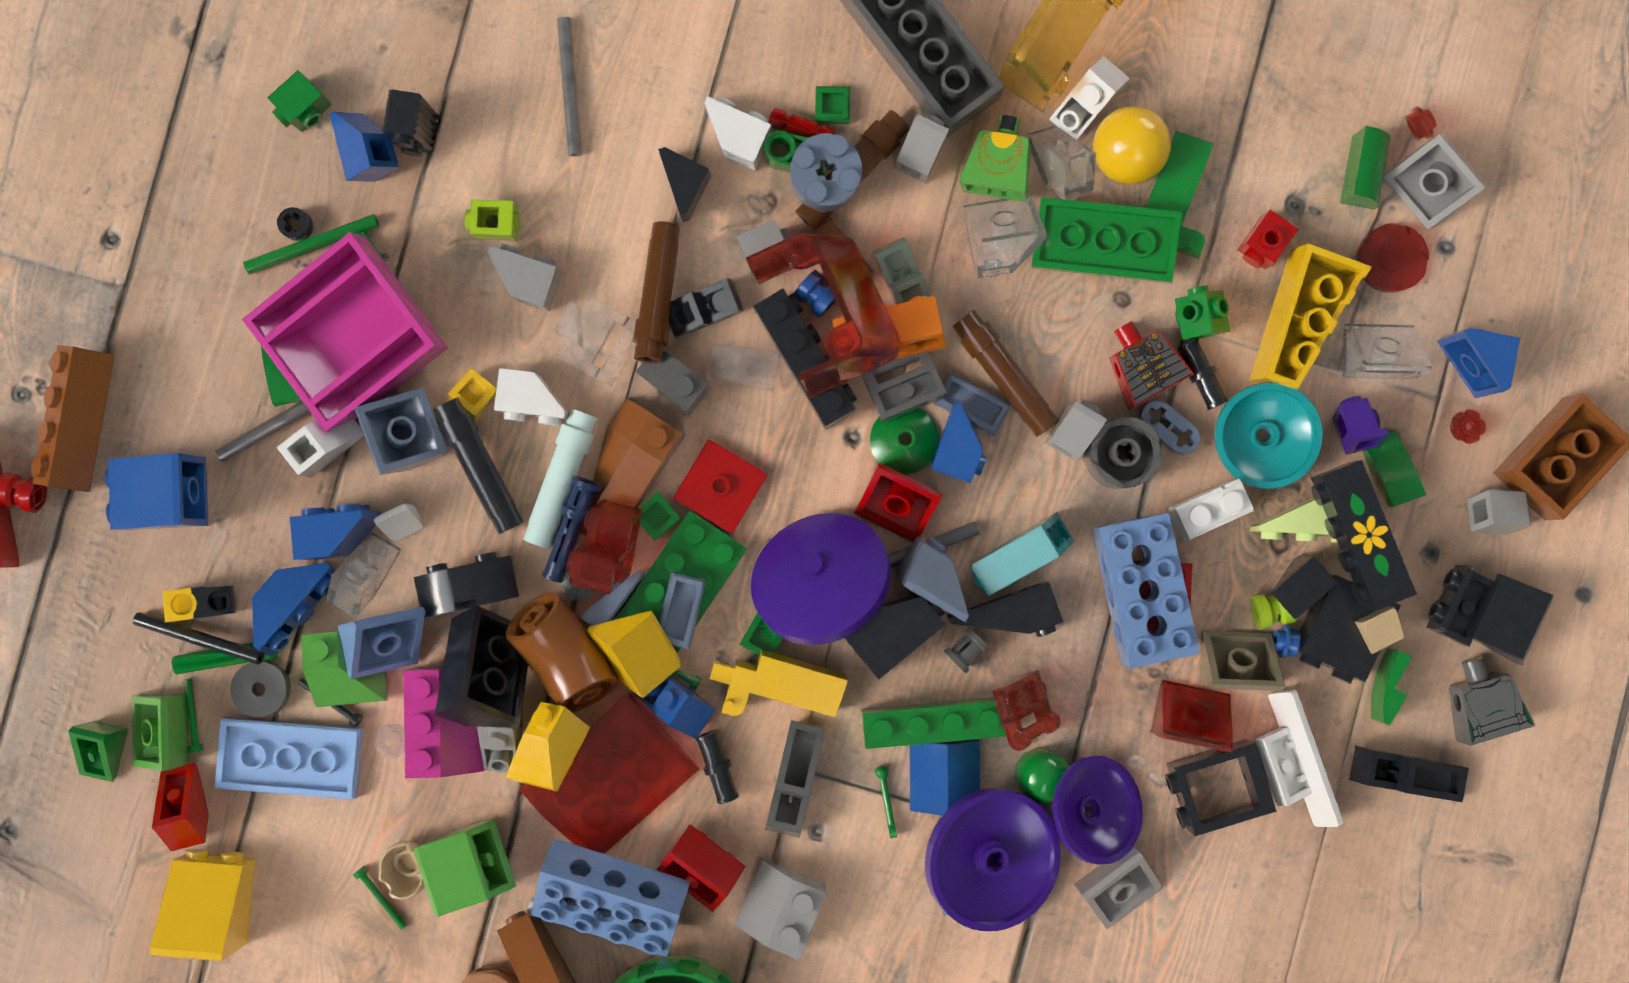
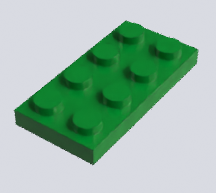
(1108, 240)
(693, 551)

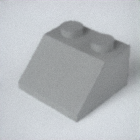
(781, 908)

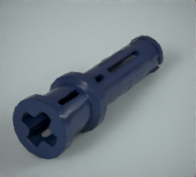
(574, 514)

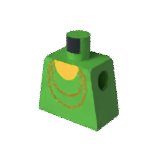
(999, 163)

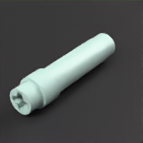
(572, 445)

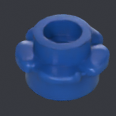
(1286, 641)

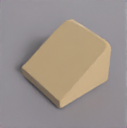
(1380, 628)

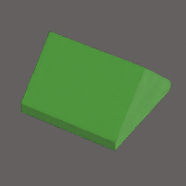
(160, 731)

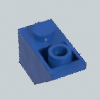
(363, 147)
(679, 707)

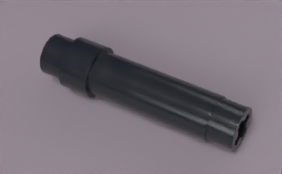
(461, 434)

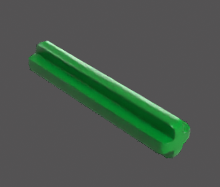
(207, 660)

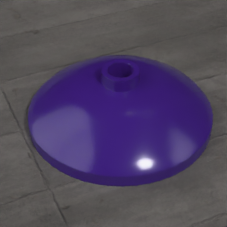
(1111, 810)

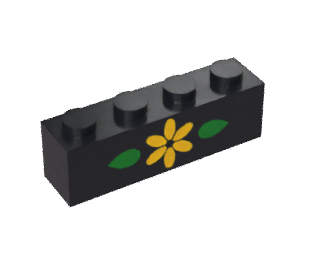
(1362, 536)

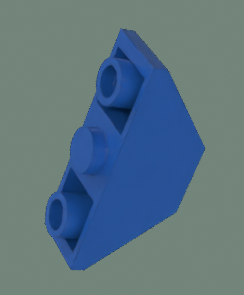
(287, 602)

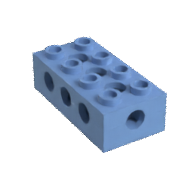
(1168, 594)
(594, 895)

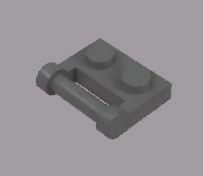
(907, 390)

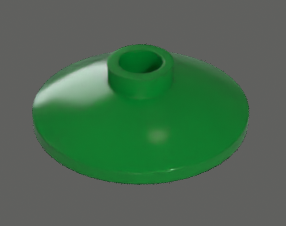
(902, 458)

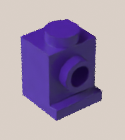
(1358, 425)

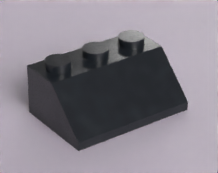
(481, 672)

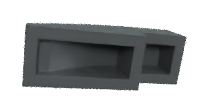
(795, 779)

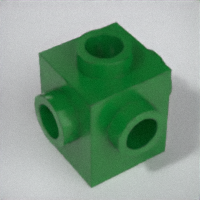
(1202, 313)

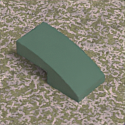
(900, 271)

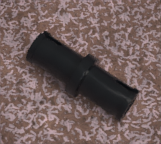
(1203, 374)
(717, 767)

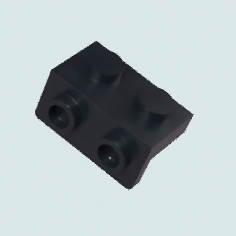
(1459, 604)

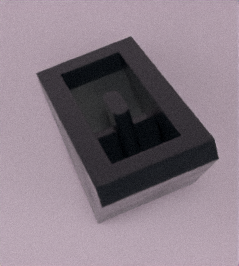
(685, 179)
(1302, 585)

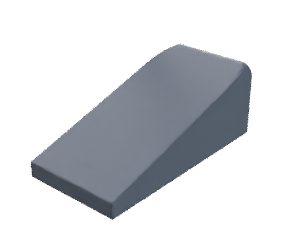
(610, 605)

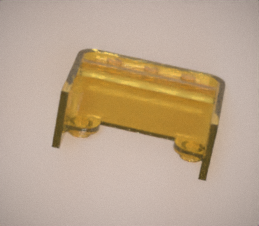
(1050, 46)

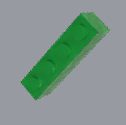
(931, 723)

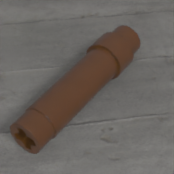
(876, 144)
(652, 326)
(983, 344)

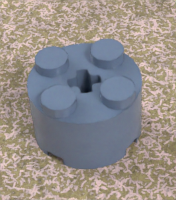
(834, 154)

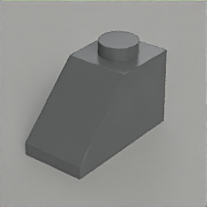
(675, 382)

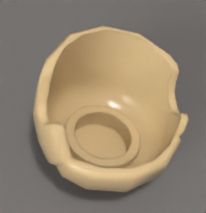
(401, 870)

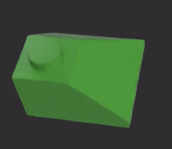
(328, 676)

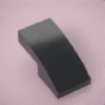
(704, 308)

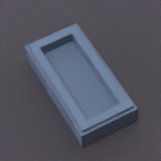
(982, 407)
(681, 608)

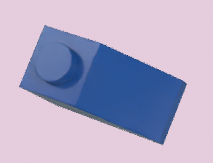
(959, 447)

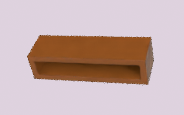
(72, 418)

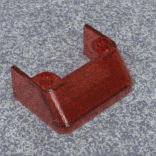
(867, 335)

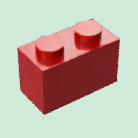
(704, 864)

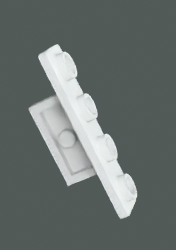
(1295, 763)

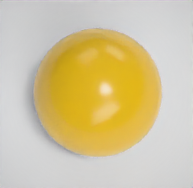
(1132, 145)

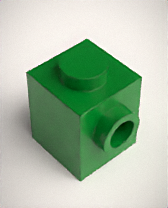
(298, 102)

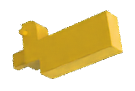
(780, 680)

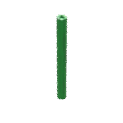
(310, 244)

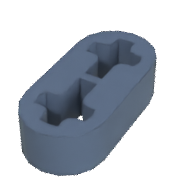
(1174, 421)

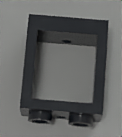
(1253, 775)

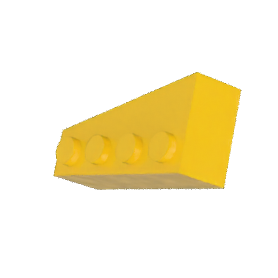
(1304, 313)

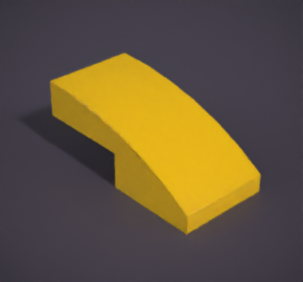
(473, 393)

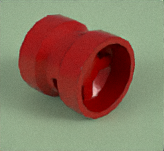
(22, 493)

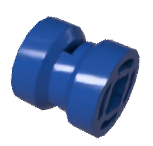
(819, 295)

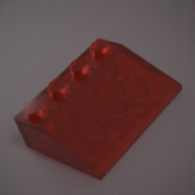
(615, 778)

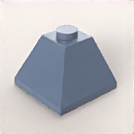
(932, 575)

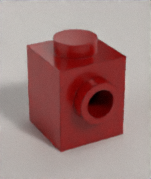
(1267, 240)

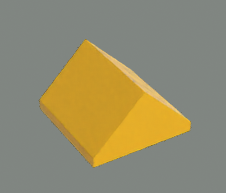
(637, 651)

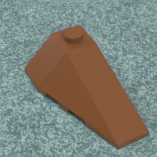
(633, 455)

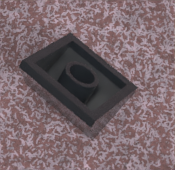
(1511, 618)

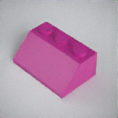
(432, 743)

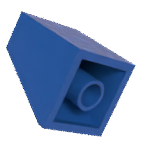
(157, 492)

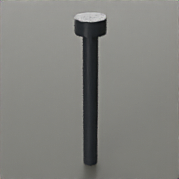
(355, 719)

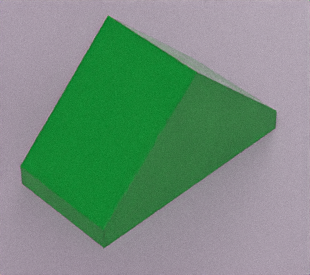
(98, 749)

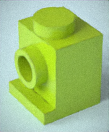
(483, 210)

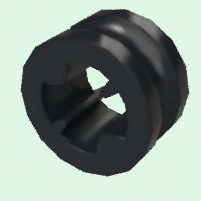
(284, 226)

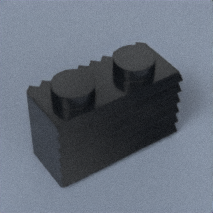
(410, 122)

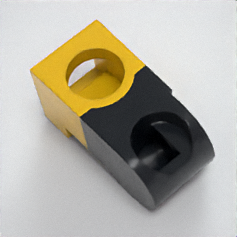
(198, 602)

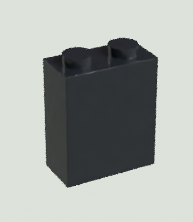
(1332, 636)

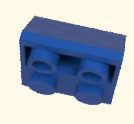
(328, 533)

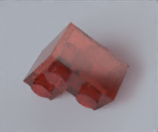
(609, 547)

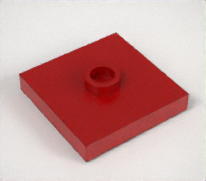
(720, 486)

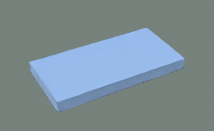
(288, 758)

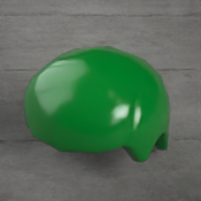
(1039, 774)

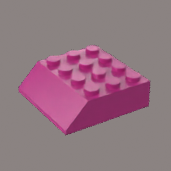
(344, 332)

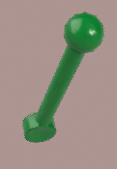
(882, 772)

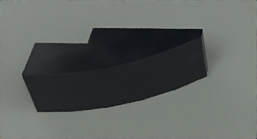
(1408, 774)

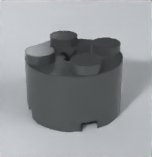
(1142, 453)

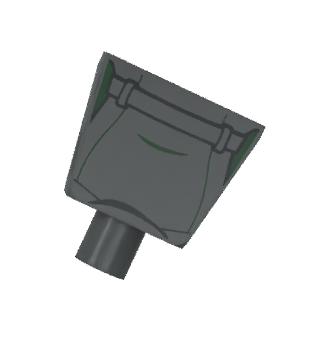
(1486, 705)

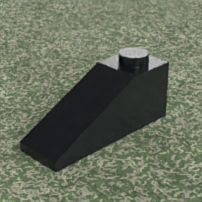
(1021, 611)

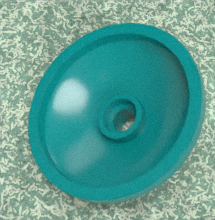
(1291, 441)

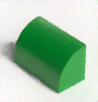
(1365, 168)

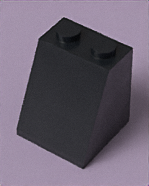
(896, 632)

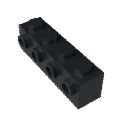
(800, 352)

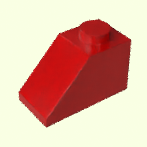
(180, 808)

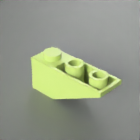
(1303, 519)

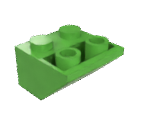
(464, 867)

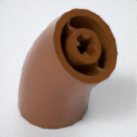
(561, 652)

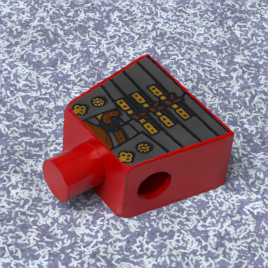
(1145, 365)

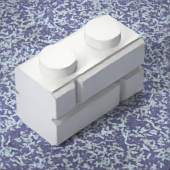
(1210, 509)

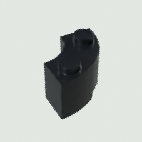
(467, 585)

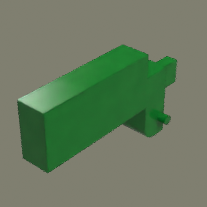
(1178, 183)

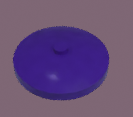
(821, 579)
(992, 859)

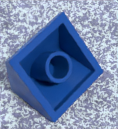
(1482, 359)
(943, 774)

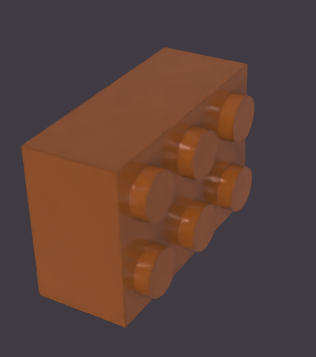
(1564, 457)

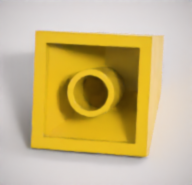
(548, 747)

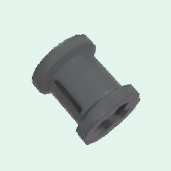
(967, 650)

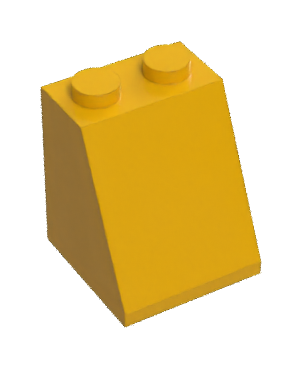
(204, 906)

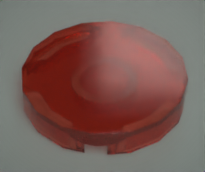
(1395, 256)

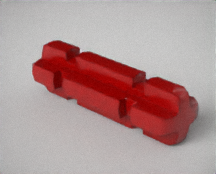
(796, 124)

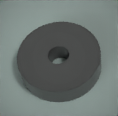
(276, 689)

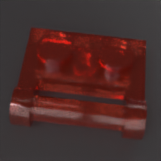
(1020, 699)

